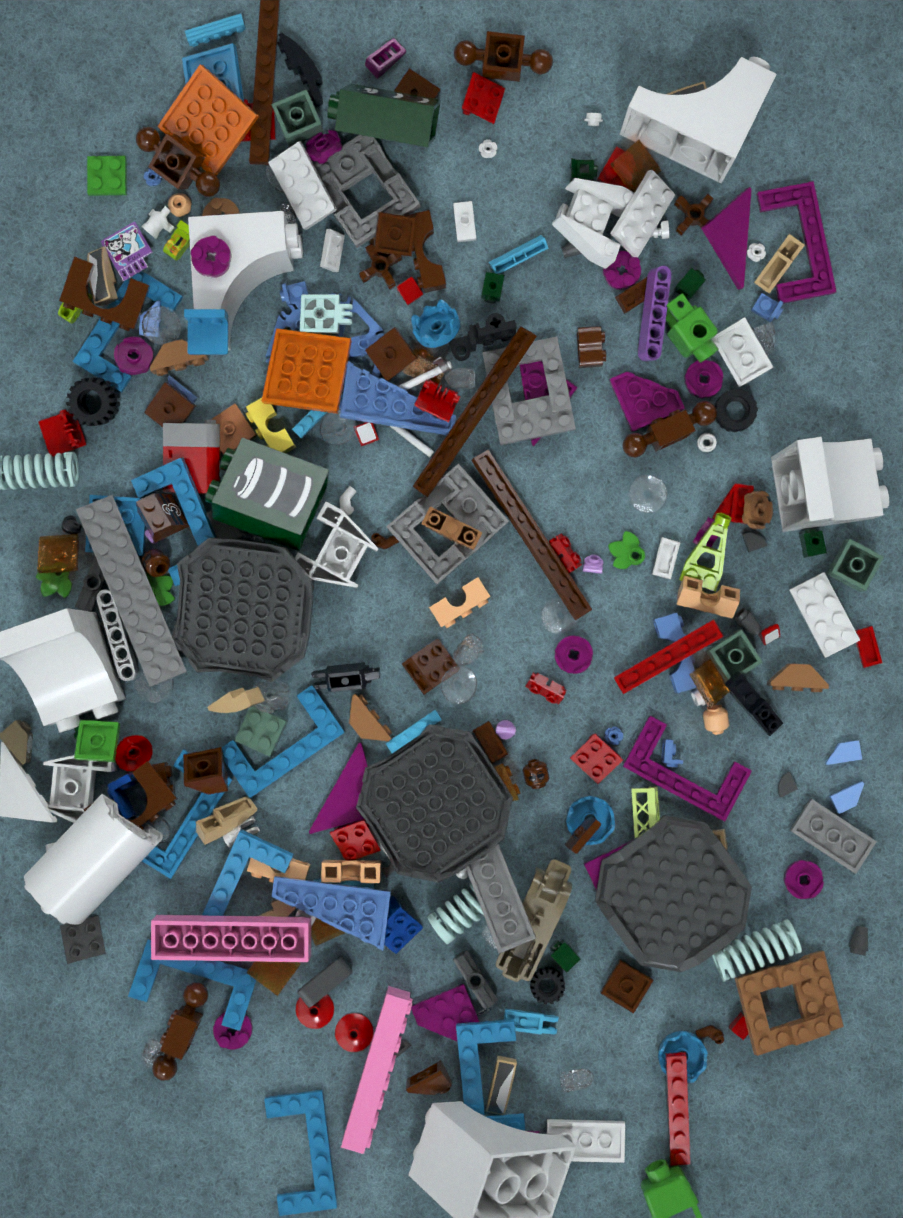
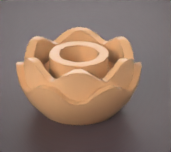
(185, 206)

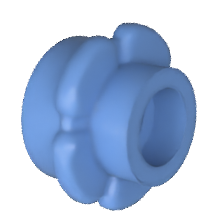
(152, 181)
(608, 735)

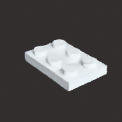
(742, 352)

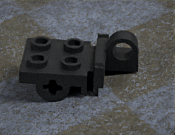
(484, 335)

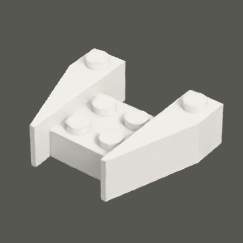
(588, 218)
(341, 550)
(74, 785)

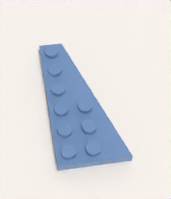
(383, 403)
(345, 907)

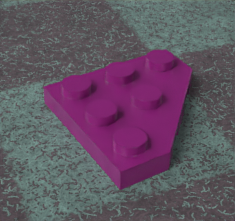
(643, 399)
(444, 1011)

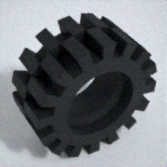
(552, 996)

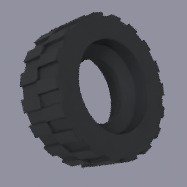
(749, 405)

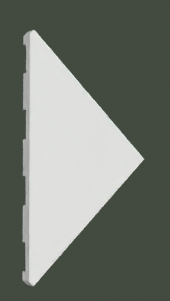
(18, 791)

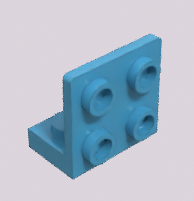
(207, 331)

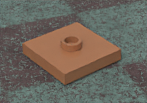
(233, 428)

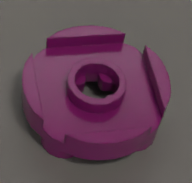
(322, 146)
(211, 245)
(628, 279)
(137, 365)
(714, 380)
(577, 644)
(803, 890)
(227, 1039)

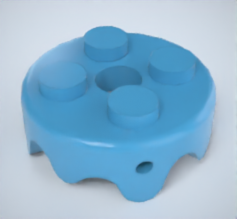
(435, 316)
(595, 806)
(687, 1042)

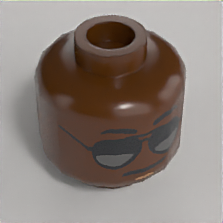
(155, 562)
(536, 774)

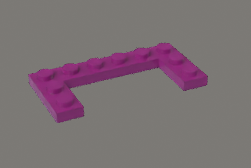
(806, 200)
(717, 805)

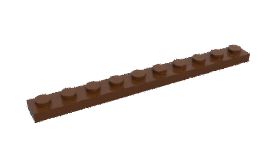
(264, 81)
(474, 411)
(531, 535)

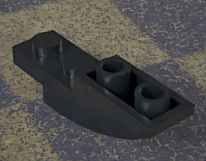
(303, 65)
(753, 704)

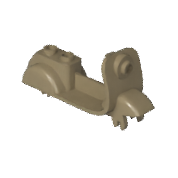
(544, 908)

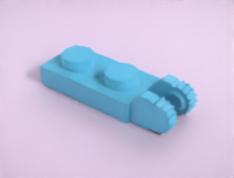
(531, 1021)

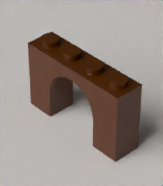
(76, 295)
(157, 791)

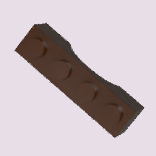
(431, 274)

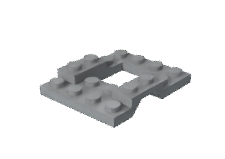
(351, 165)
(539, 415)
(465, 503)

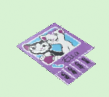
(127, 250)

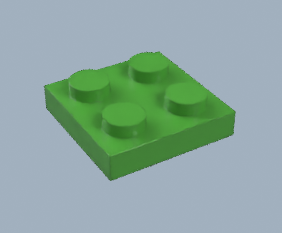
(106, 175)
(97, 741)

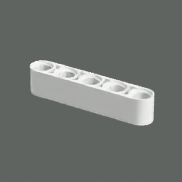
(124, 642)

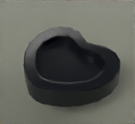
(70, 525)

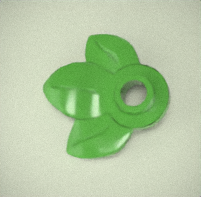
(623, 551)
(53, 583)
(161, 588)

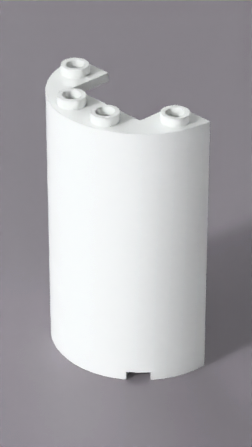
(89, 862)

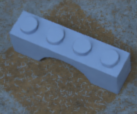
(670, 628)

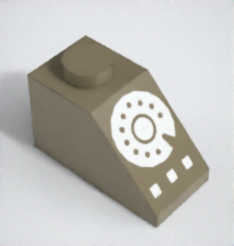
(19, 740)

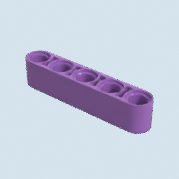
(659, 305)

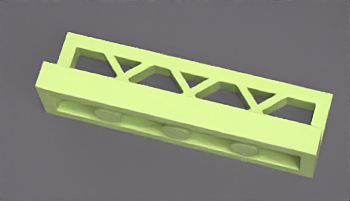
(653, 808)

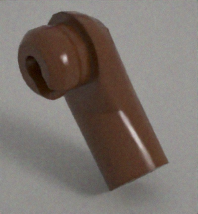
(383, 542)
(711, 1032)

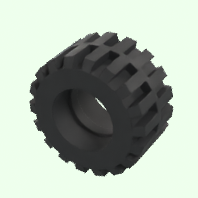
(79, 407)

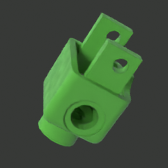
(687, 321)
(668, 1190)

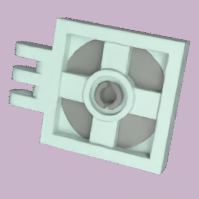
(323, 314)

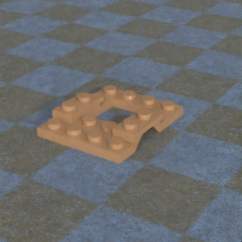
(813, 995)

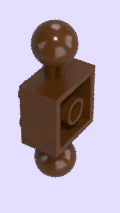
(503, 45)
(177, 161)
(670, 430)
(182, 1030)

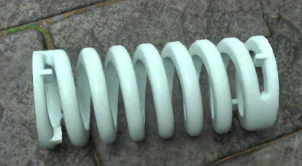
(72, 469)
(466, 919)
(783, 929)

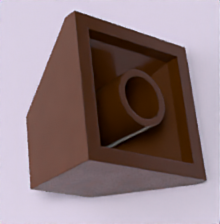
(206, 771)
(430, 1081)

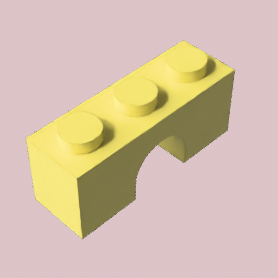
(261, 414)

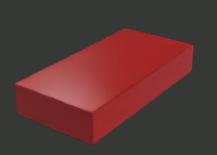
(868, 647)

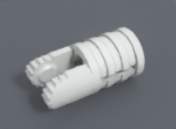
(230, 837)

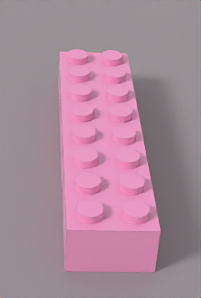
(231, 938)
(375, 1072)

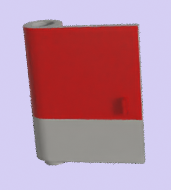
(198, 446)

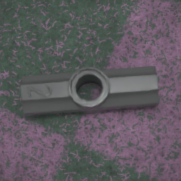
(89, 595)
(482, 989)

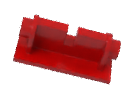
(562, 546)
(553, 693)

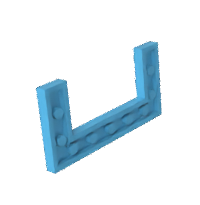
(90, 353)
(190, 501)
(327, 731)
(244, 847)
(169, 861)
(212, 970)
(468, 1038)
(324, 1194)

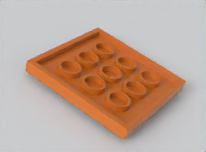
(209, 118)
(306, 371)

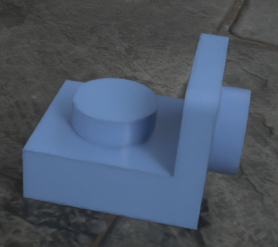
(293, 292)
(767, 307)
(668, 750)

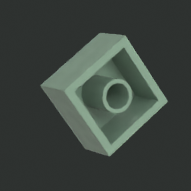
(297, 118)
(854, 565)
(734, 655)
(261, 731)

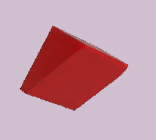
(409, 290)
(739, 1026)

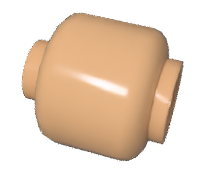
(716, 719)

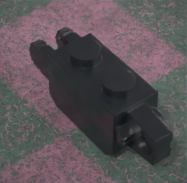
(345, 677)

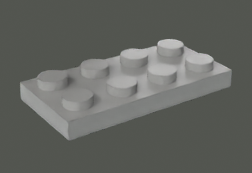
(833, 836)

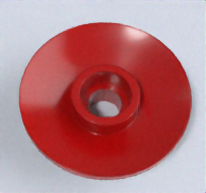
(141, 754)
(314, 1021)
(359, 1024)

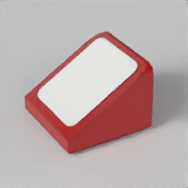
(366, 433)
(769, 634)

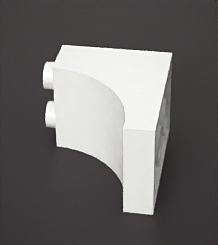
(704, 126)
(260, 248)
(828, 483)
(64, 666)
(487, 1167)

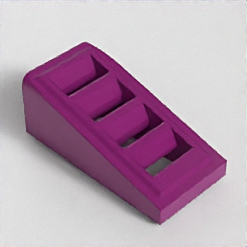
(376, 66)

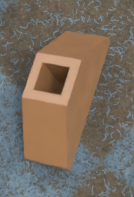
(175, 356)
(451, 528)
(798, 677)
(366, 721)

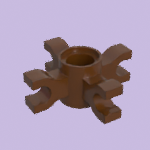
(683, 205)
(376, 259)

